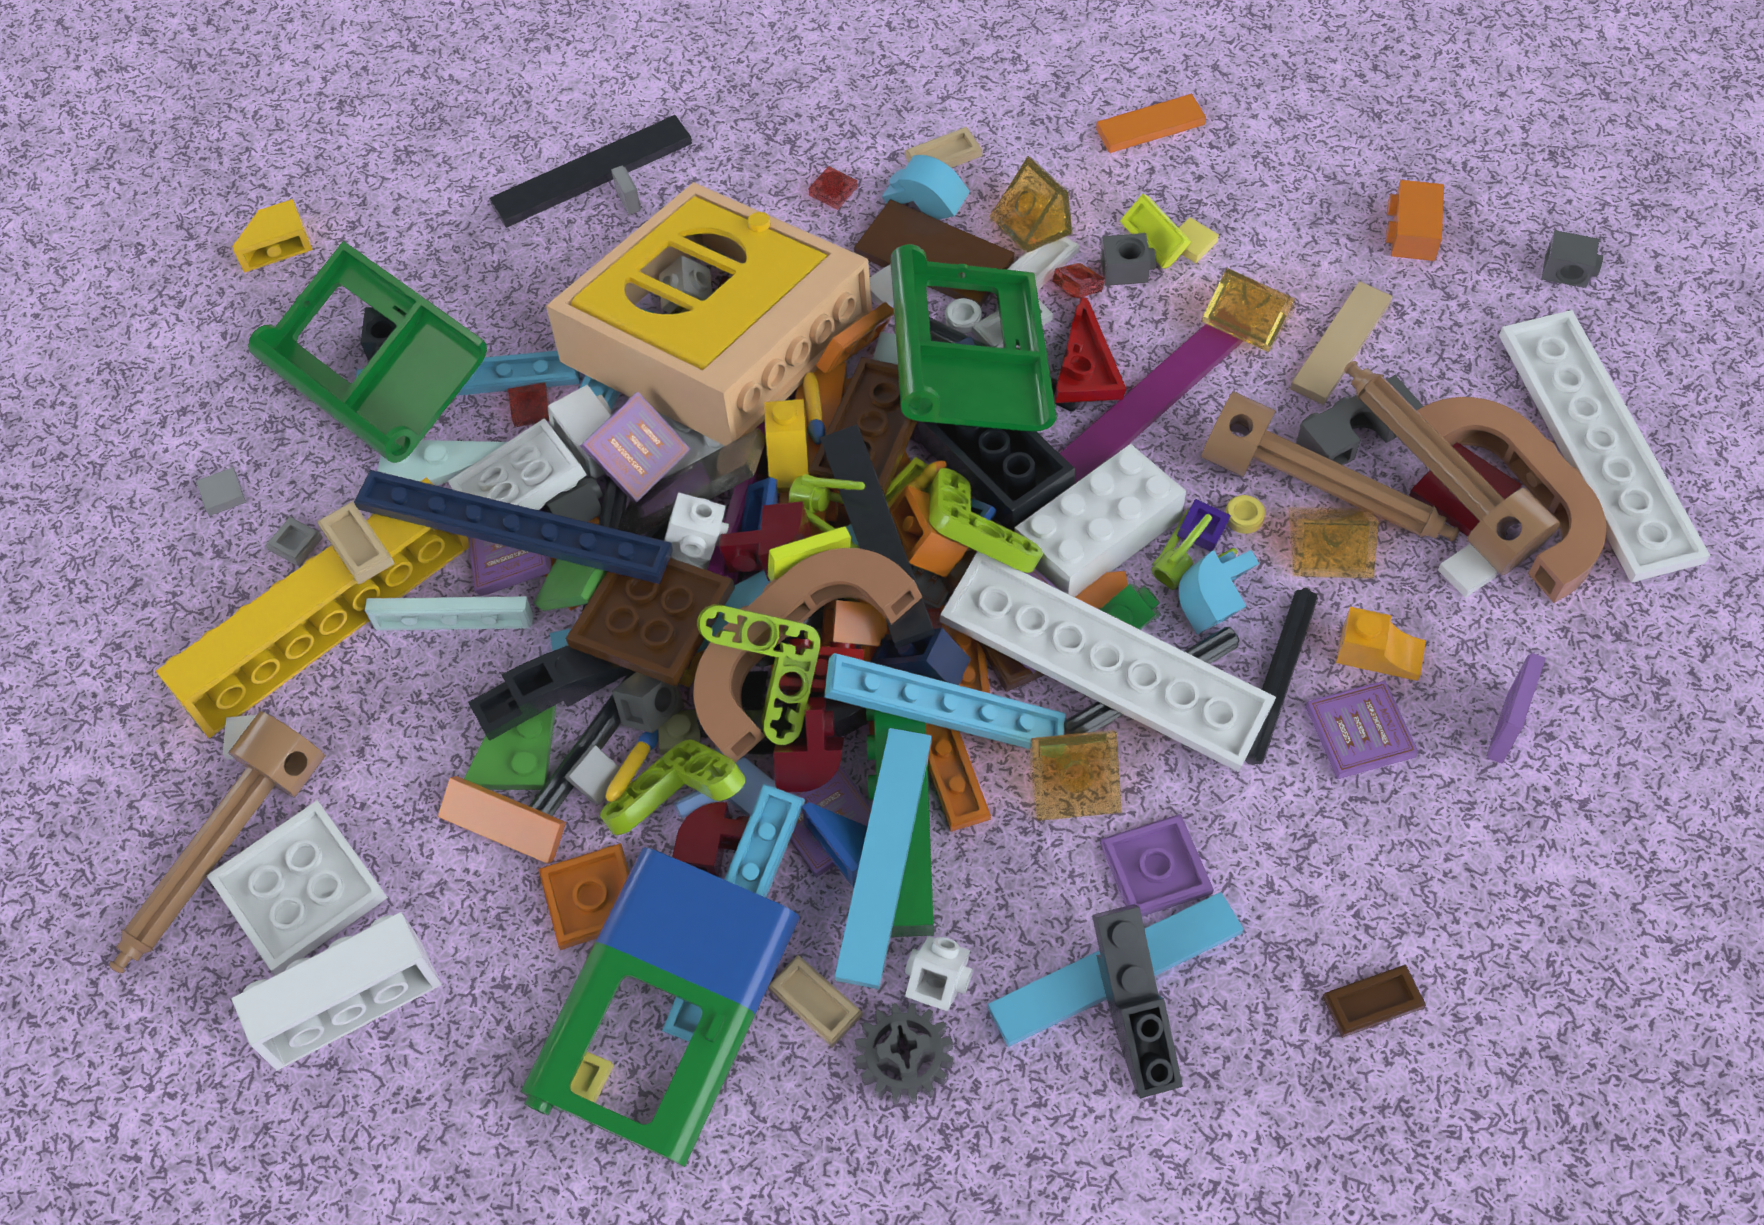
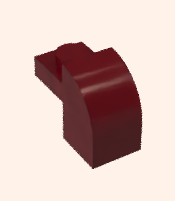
(779, 526)
(810, 760)
(706, 835)

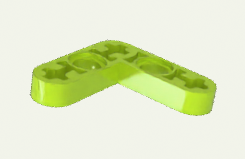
(952, 517)
(784, 662)
(683, 764)

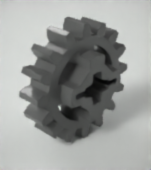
(921, 1049)

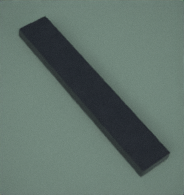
(589, 171)
(873, 521)

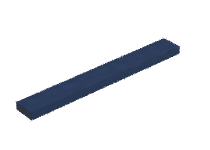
(514, 526)

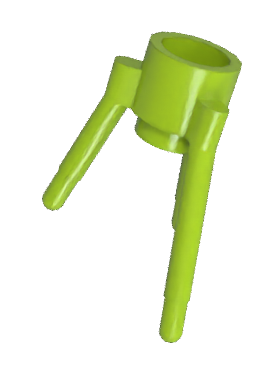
(816, 496)
(1173, 562)

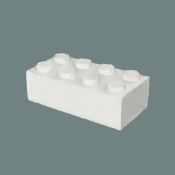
(1103, 520)
(335, 991)

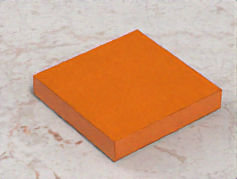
(583, 893)

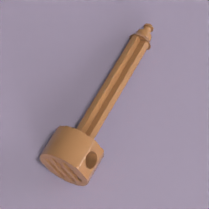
(1253, 420)
(1460, 478)
(272, 758)

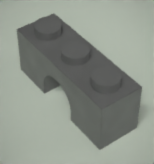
(1332, 430)

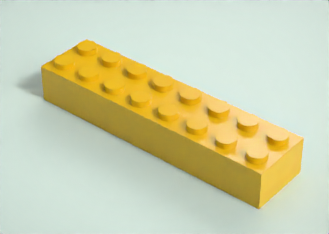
(297, 623)

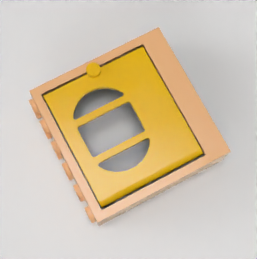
(736, 346)

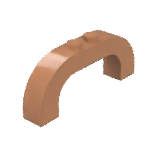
(1543, 473)
(791, 597)

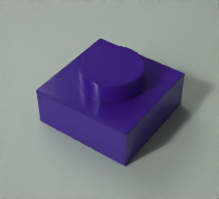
(1210, 536)

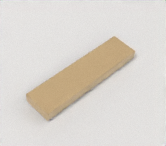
(1341, 342)

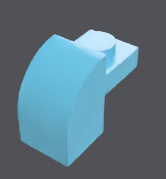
(930, 185)
(1208, 589)

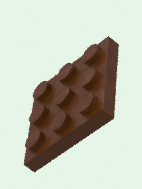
(650, 623)

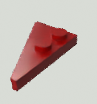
(1088, 364)

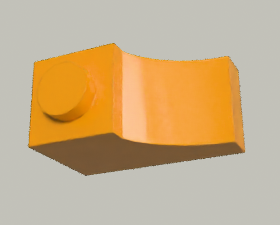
(1377, 645)

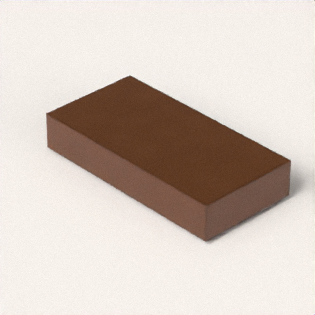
(1374, 1000)

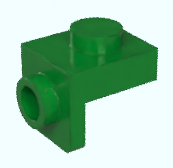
(1133, 606)

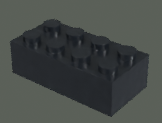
(1004, 466)

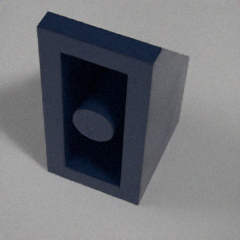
(930, 657)

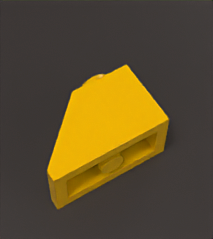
(272, 237)
(786, 441)

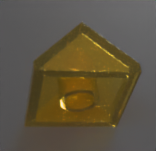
(1033, 208)
(1249, 310)
(1333, 542)
(1075, 775)

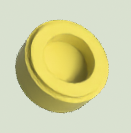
(1246, 514)

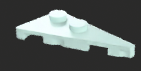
(439, 459)

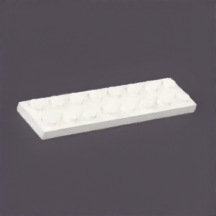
(1605, 445)
(1108, 660)

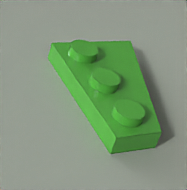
(517, 757)

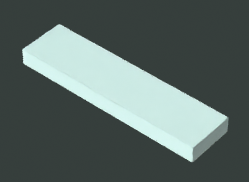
(449, 613)

